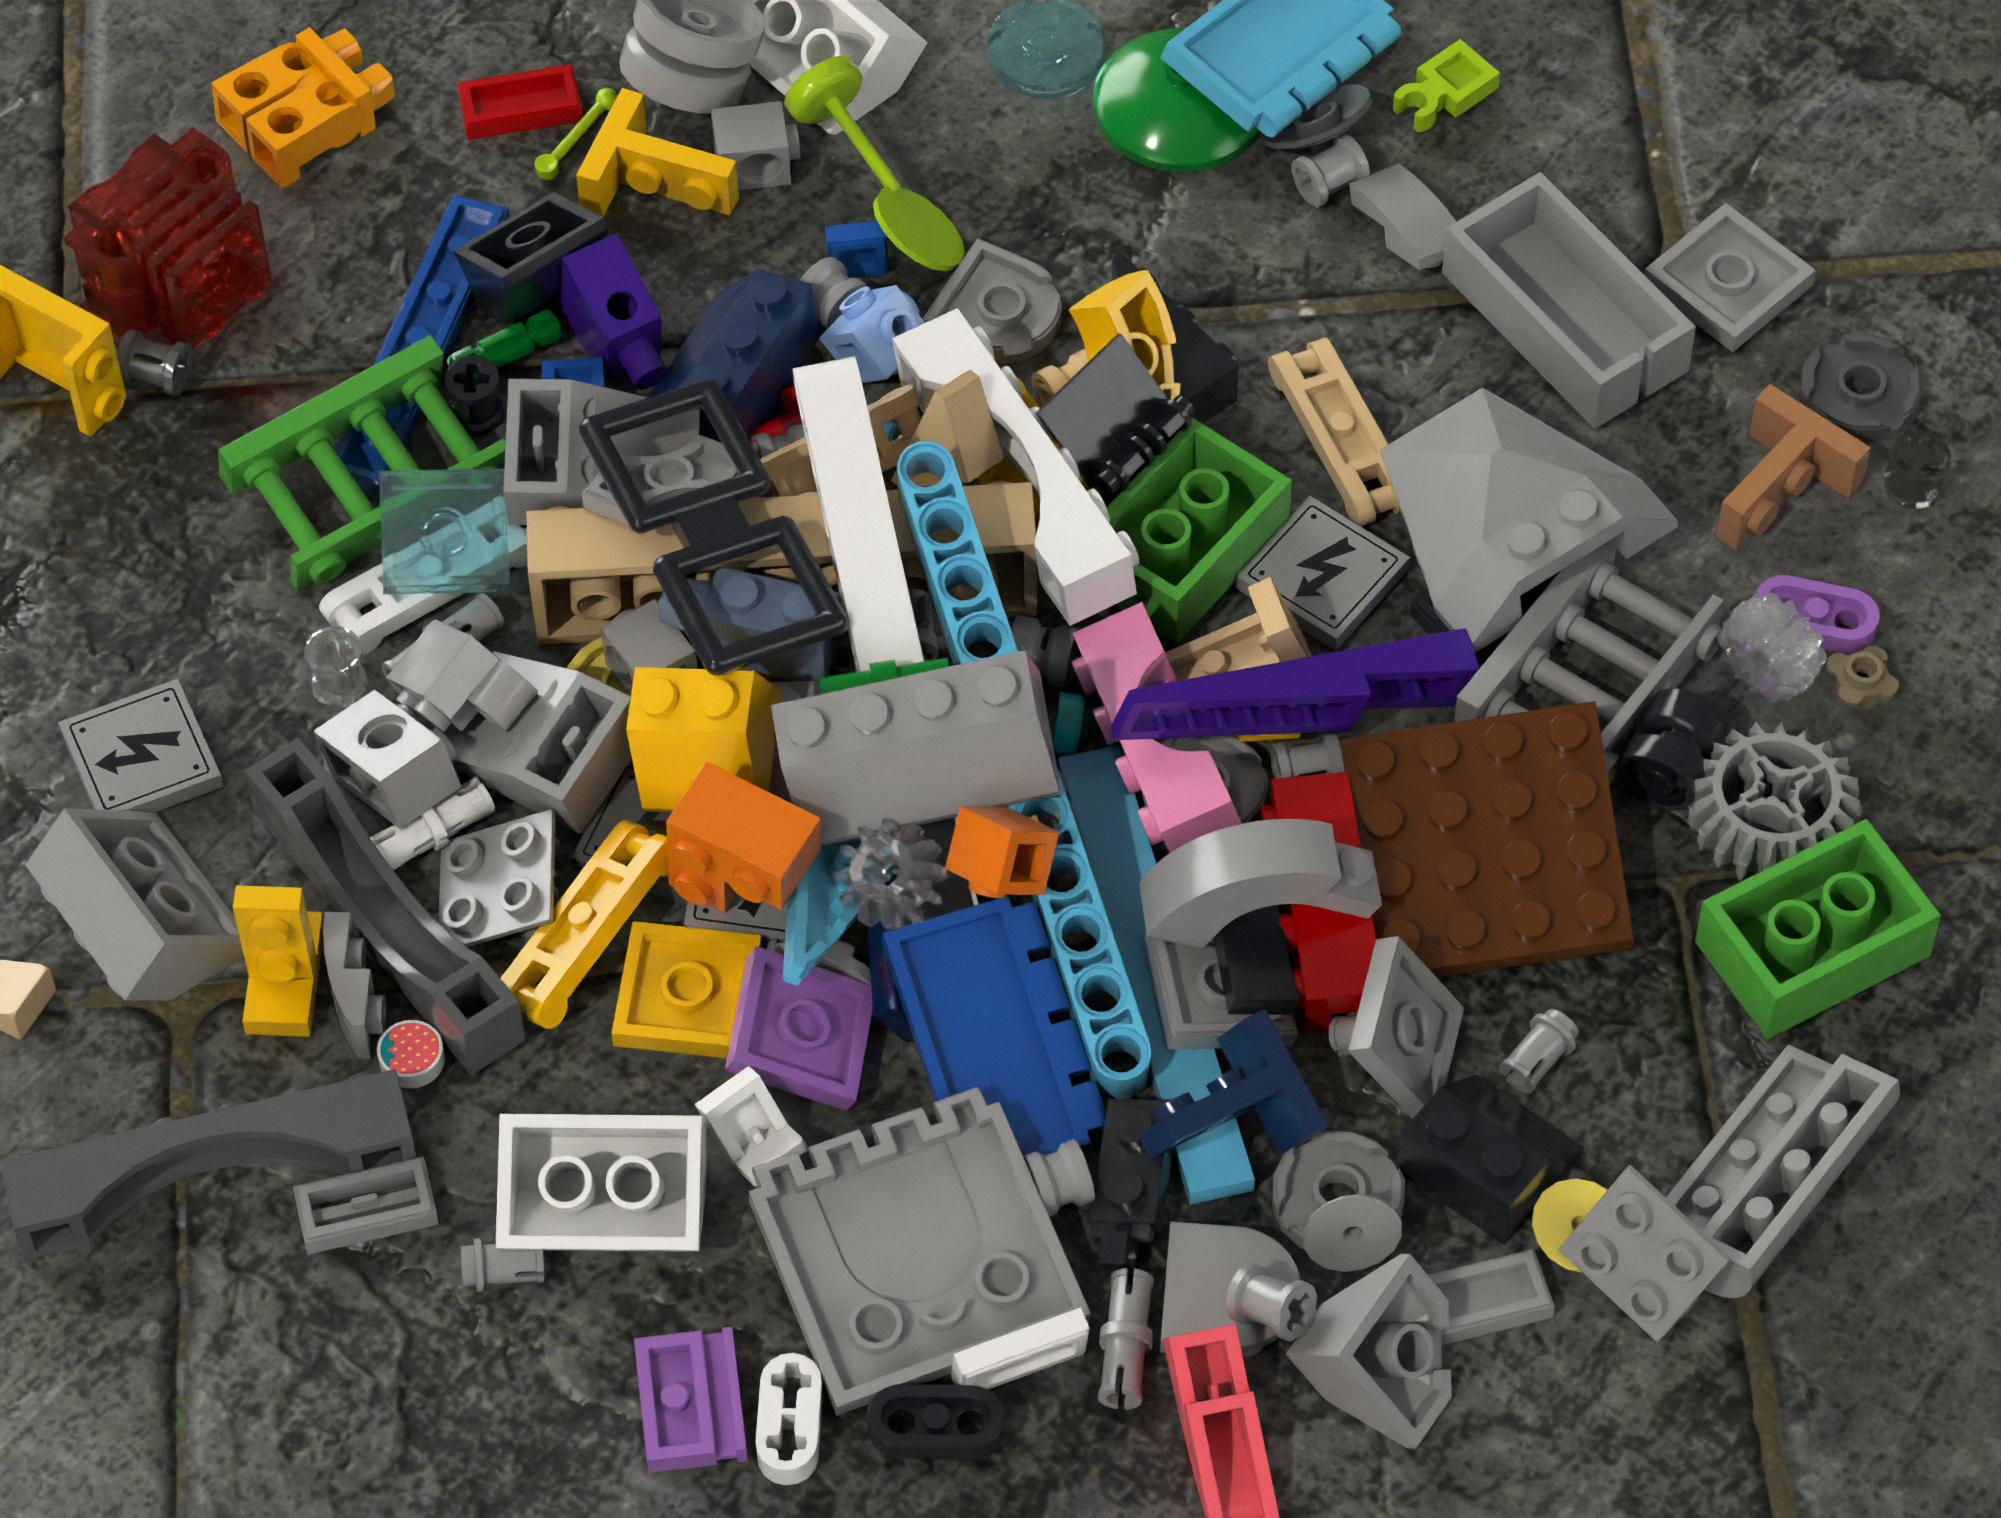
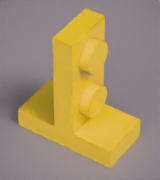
(651, 165)
(282, 959)

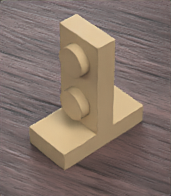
(1251, 642)

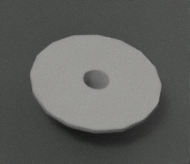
(1352, 1232)

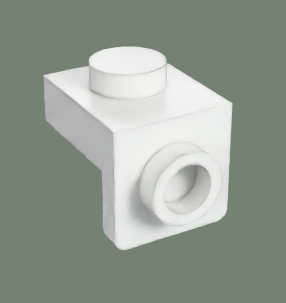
(748, 1123)

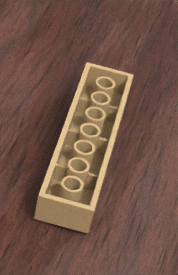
(595, 568)

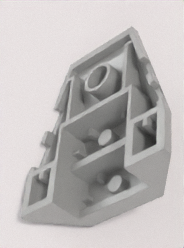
(1506, 506)

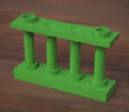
(309, 435)

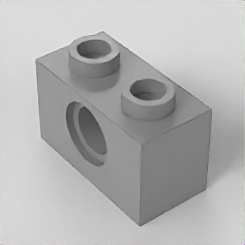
(389, 758)

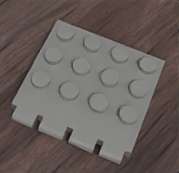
(911, 1246)

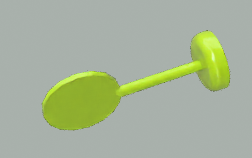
(904, 216)

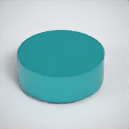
(1067, 723)

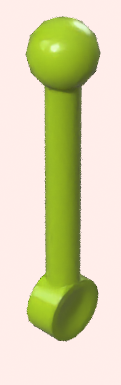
(547, 164)

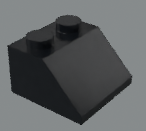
(521, 258)
(1484, 1155)

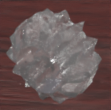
(1771, 647)
(868, 867)

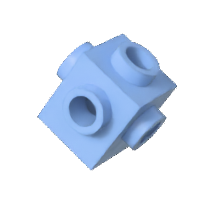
(867, 329)

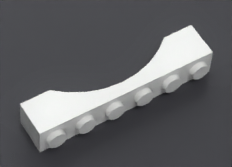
(1076, 549)

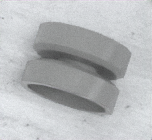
(692, 51)

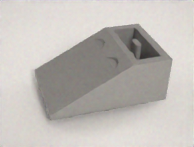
(546, 454)
(560, 748)

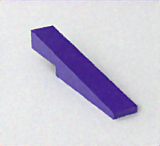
(1305, 692)

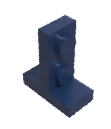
(1260, 1080)

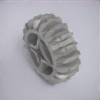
(1779, 784)

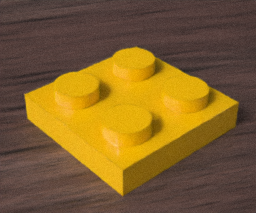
(680, 989)

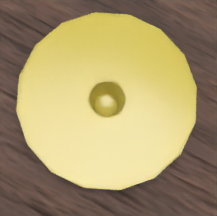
(1560, 1212)

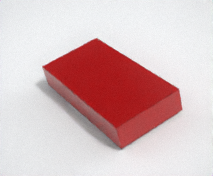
(520, 101)

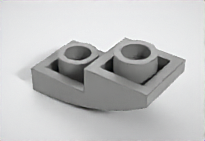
(1409, 212)
(352, 986)

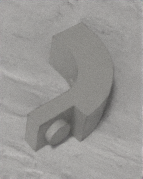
(1253, 867)

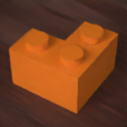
(738, 841)

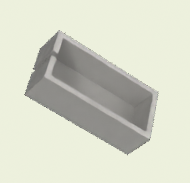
(1568, 299)

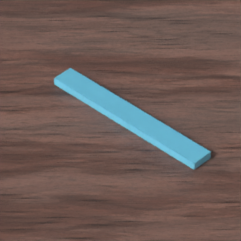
(1119, 857)

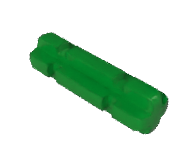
(514, 341)

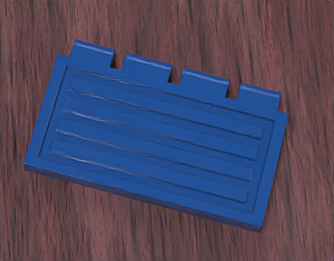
(986, 1020)

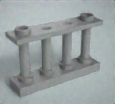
(1560, 616)

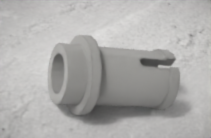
(1549, 1038)
(488, 1266)

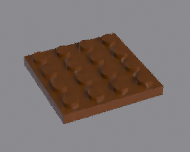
(1492, 839)

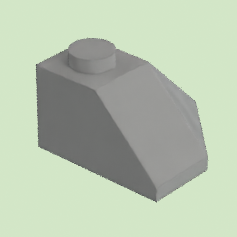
(1381, 1351)

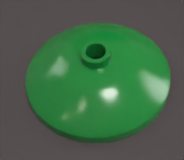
(1159, 115)

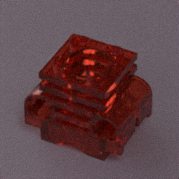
(169, 242)

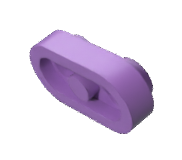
(1827, 608)

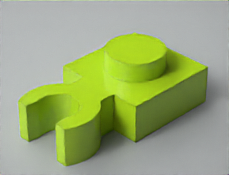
(1449, 80)

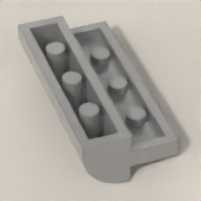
(1780, 1158)

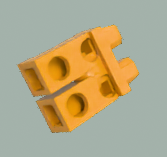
(300, 101)

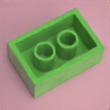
(1196, 524)
(1817, 928)

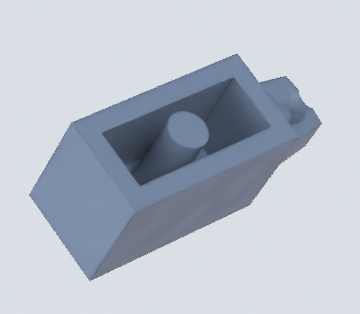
(752, 604)

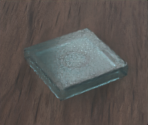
(443, 531)

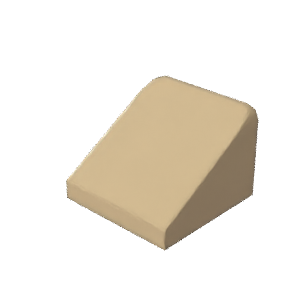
(23, 995)

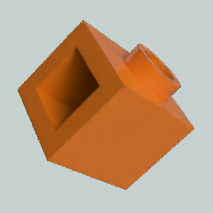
(1001, 851)

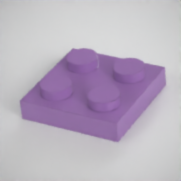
(802, 1035)

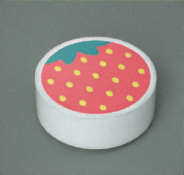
(412, 1050)

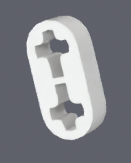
(803, 1419)

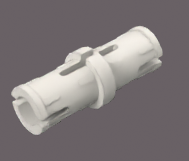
(436, 825)

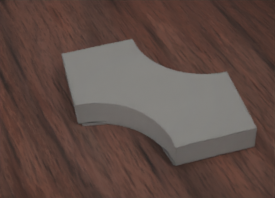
(664, 475)

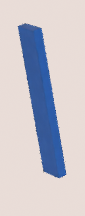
(433, 307)

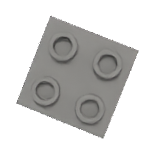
(500, 880)
(1644, 1253)

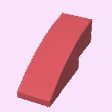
(1221, 1424)

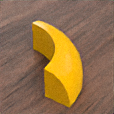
(1138, 312)

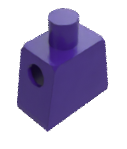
(613, 312)

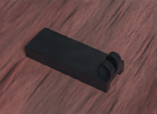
(1256, 964)

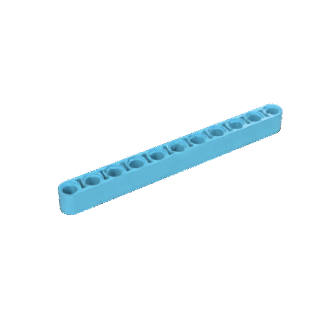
(1061, 912)

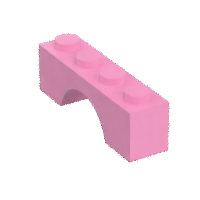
(1180, 787)

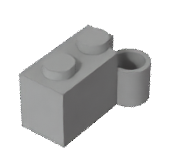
(454, 676)

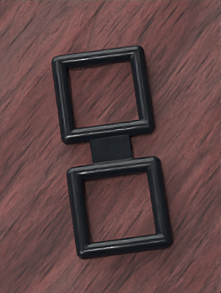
(713, 527)

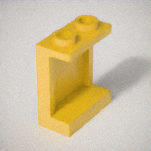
(61, 346)

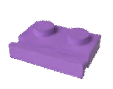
(690, 1400)

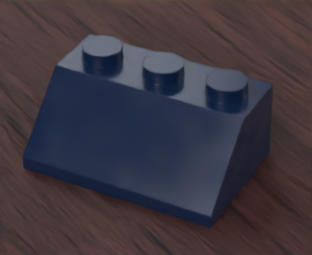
(748, 346)

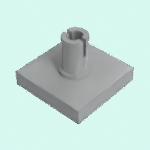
(1401, 1027)

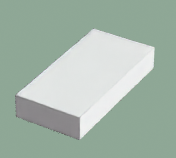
(1022, 1351)

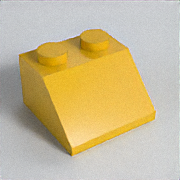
(693, 718)

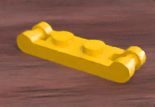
(586, 921)

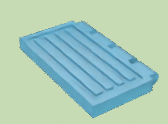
(1278, 56)

